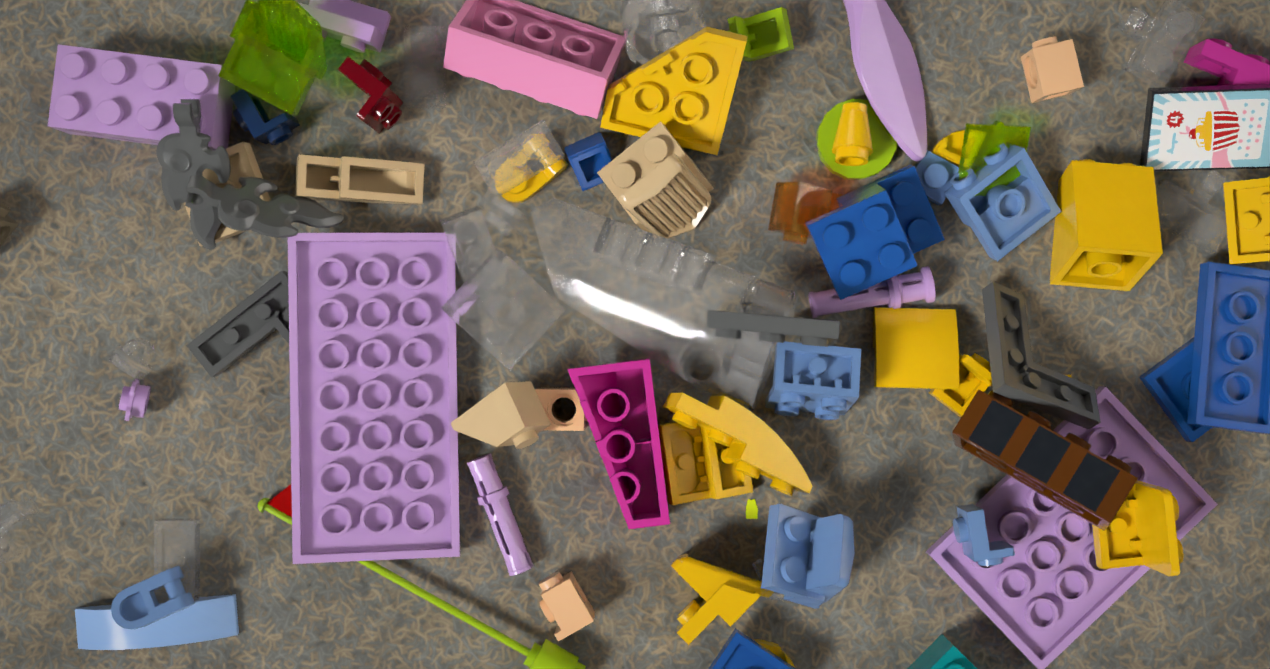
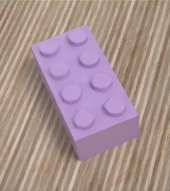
(134, 95)

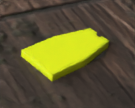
(751, 509)

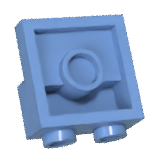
(1006, 212)

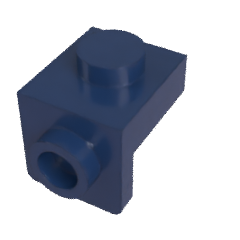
(253, 117)

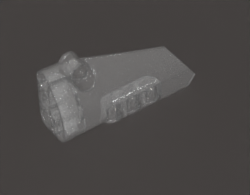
(660, 297)

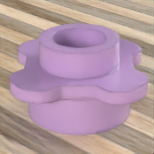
(134, 400)

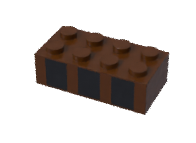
(1044, 459)

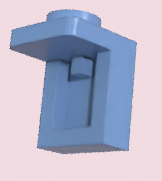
(972, 533)

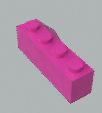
(625, 428)

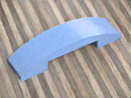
(204, 621)

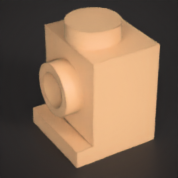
(565, 604)

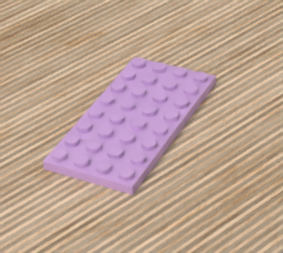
(372, 397)

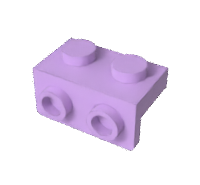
(351, 22)

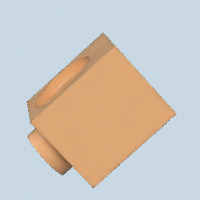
(1051, 69)
(548, 398)

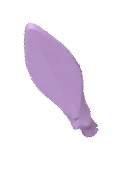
(889, 73)

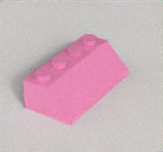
(534, 53)

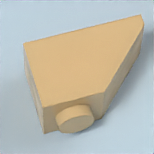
(505, 417)

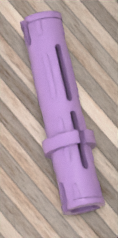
(494, 499)

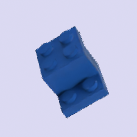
(875, 232)

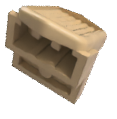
(658, 184)

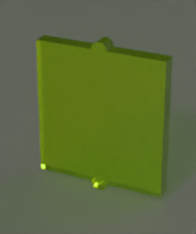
(985, 140)

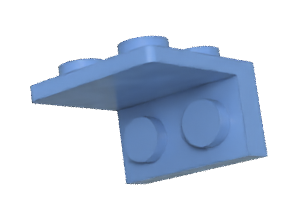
(814, 380)

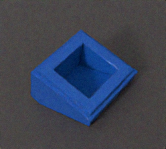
(588, 158)

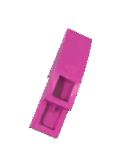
(1229, 65)

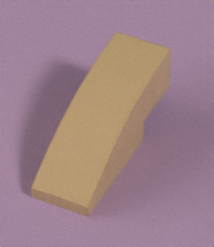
(359, 180)

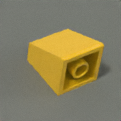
(1105, 225)

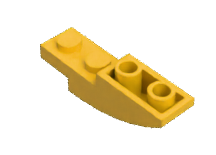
(750, 439)

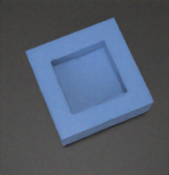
(935, 176)

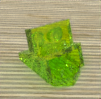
(276, 53)

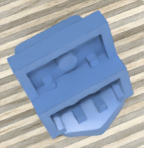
(807, 555)

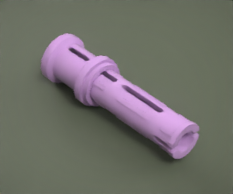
(891, 292)

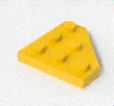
(682, 88)

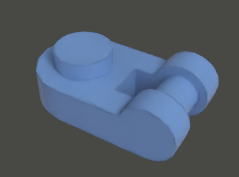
(138, 604)

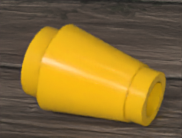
(853, 136)

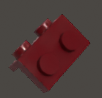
(383, 104)

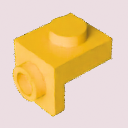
(973, 375)

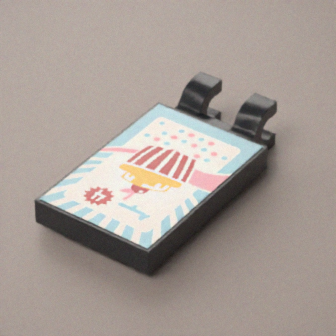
(1207, 128)

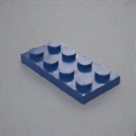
(1231, 349)

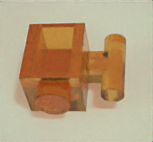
(795, 205)

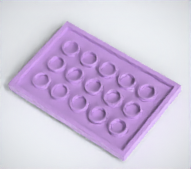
(1052, 582)

